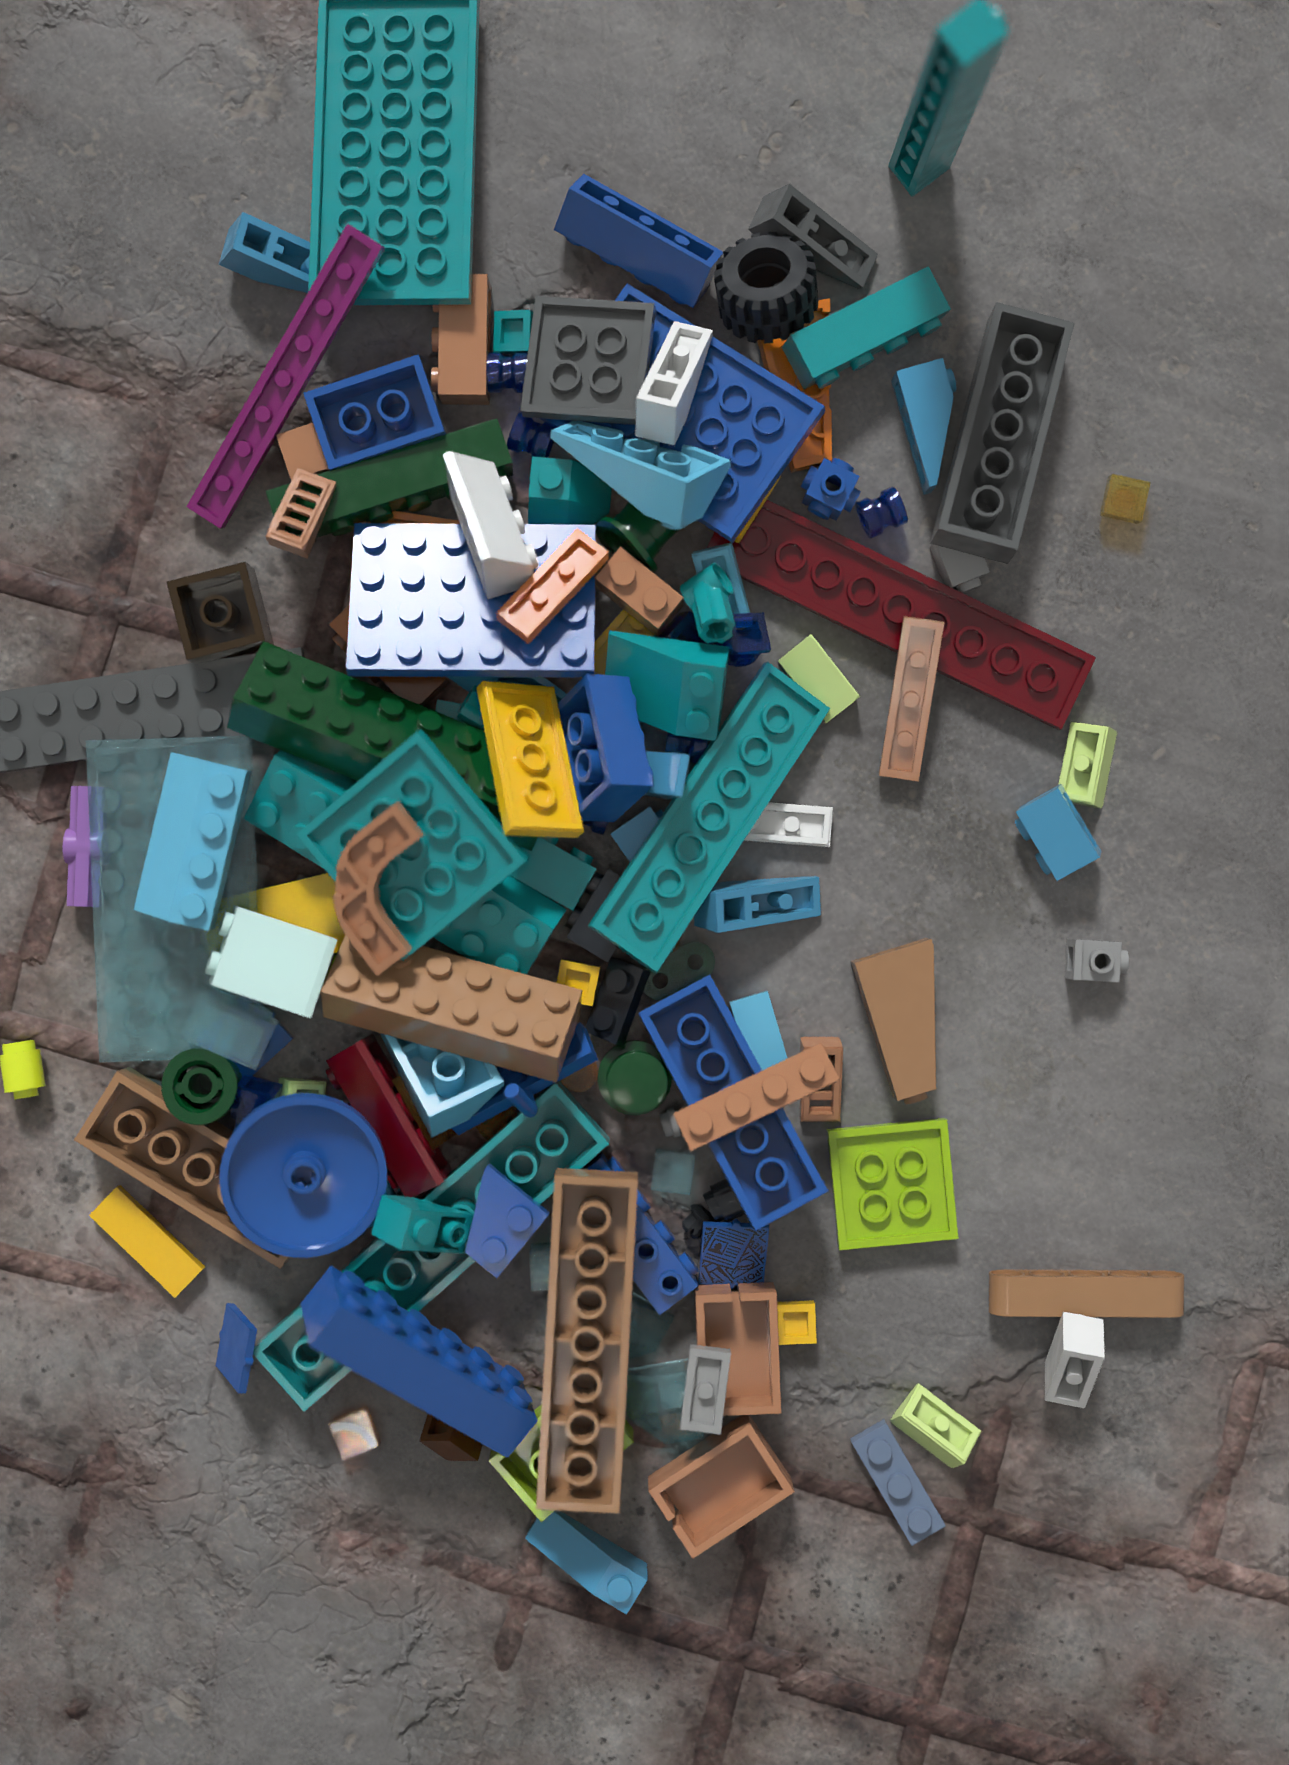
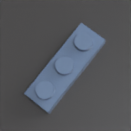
(897, 1482)

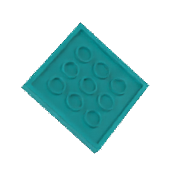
(446, 867)

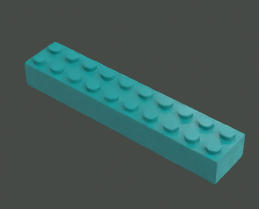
(523, 1151)

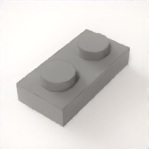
(705, 1389)

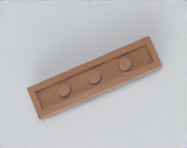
(911, 698)
(756, 1097)

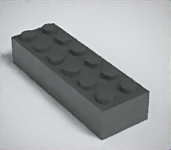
(1002, 433)

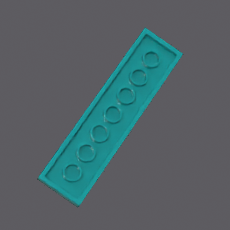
(711, 819)

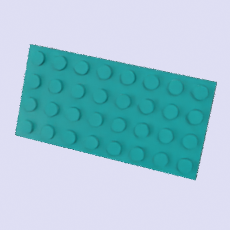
(398, 143)

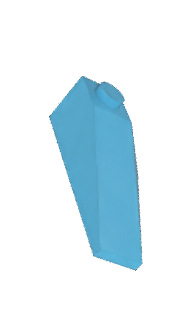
(654, 479)
(442, 1084)

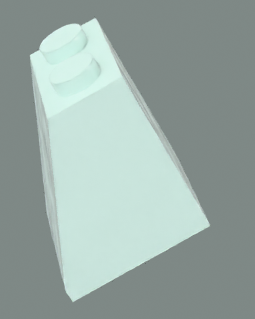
(270, 960)

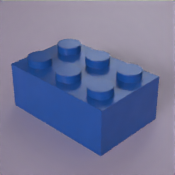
(374, 412)
(605, 746)

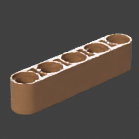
(1086, 1293)

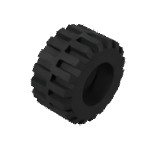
(766, 287)

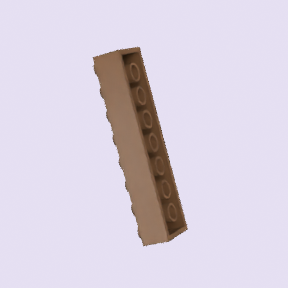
(587, 1340)

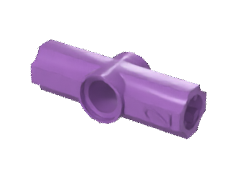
(77, 850)

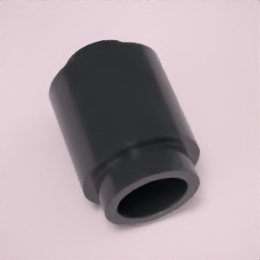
(722, 1202)

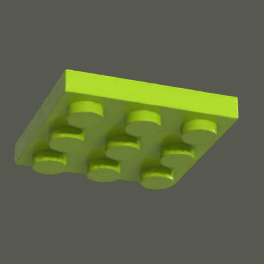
(892, 1184)

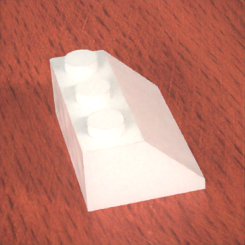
(489, 524)

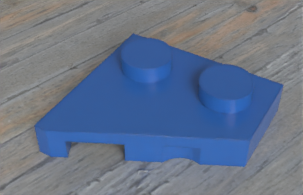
(501, 1221)

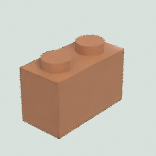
(639, 591)

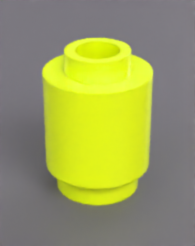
(22, 1069)

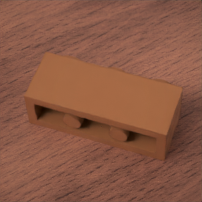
(463, 347)

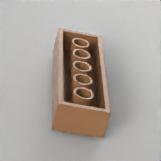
(457, 1008)
(172, 1157)

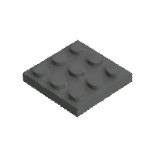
(587, 359)

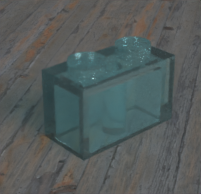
(229, 1027)

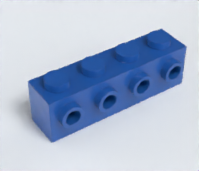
(637, 240)
(657, 1266)

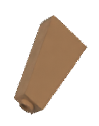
(901, 1012)

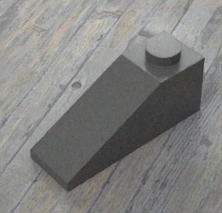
(833, 246)

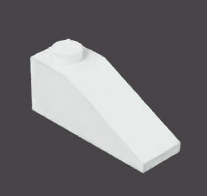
(671, 383)

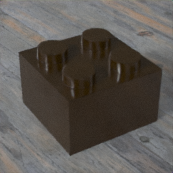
(219, 613)

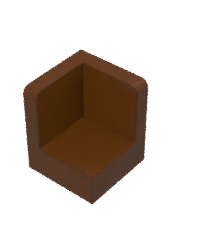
(448, 1441)

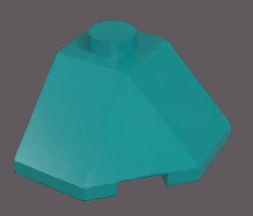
(566, 493)

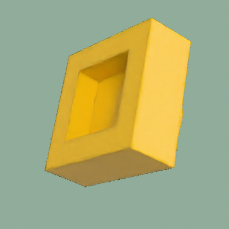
(581, 977)
(796, 1322)

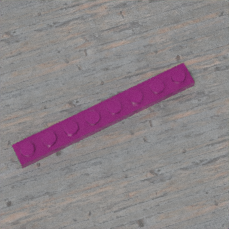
(286, 376)

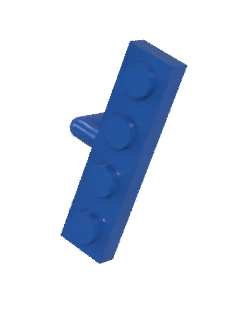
(520, 1087)

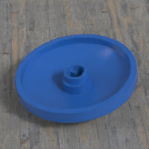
(303, 1175)

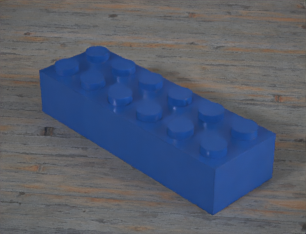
(707, 1054)
(417, 1361)

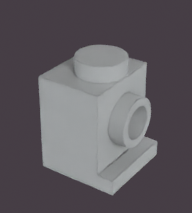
(1082, 955)

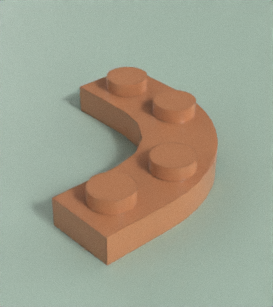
(358, 892)

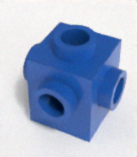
(829, 503)

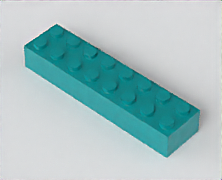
(499, 929)

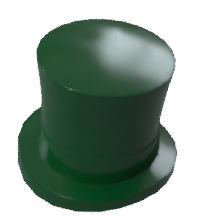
(634, 533)
(633, 1078)
(200, 1086)

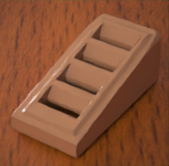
(300, 545)
(833, 1047)

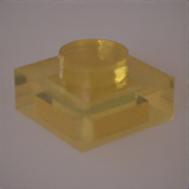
(1125, 498)

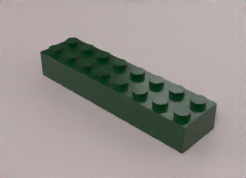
(350, 722)

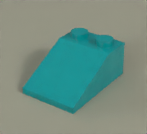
(674, 681)

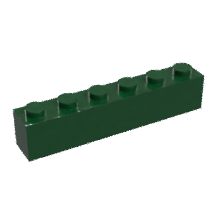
(398, 479)

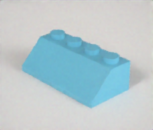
(192, 841)

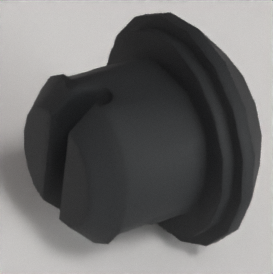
(695, 1220)

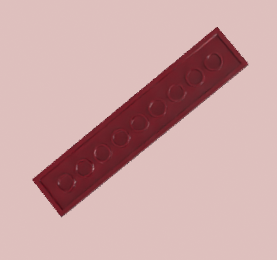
(874, 593)

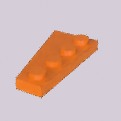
(819, 442)

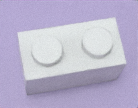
(1074, 1359)

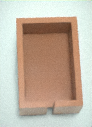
(748, 1327)
(720, 1485)

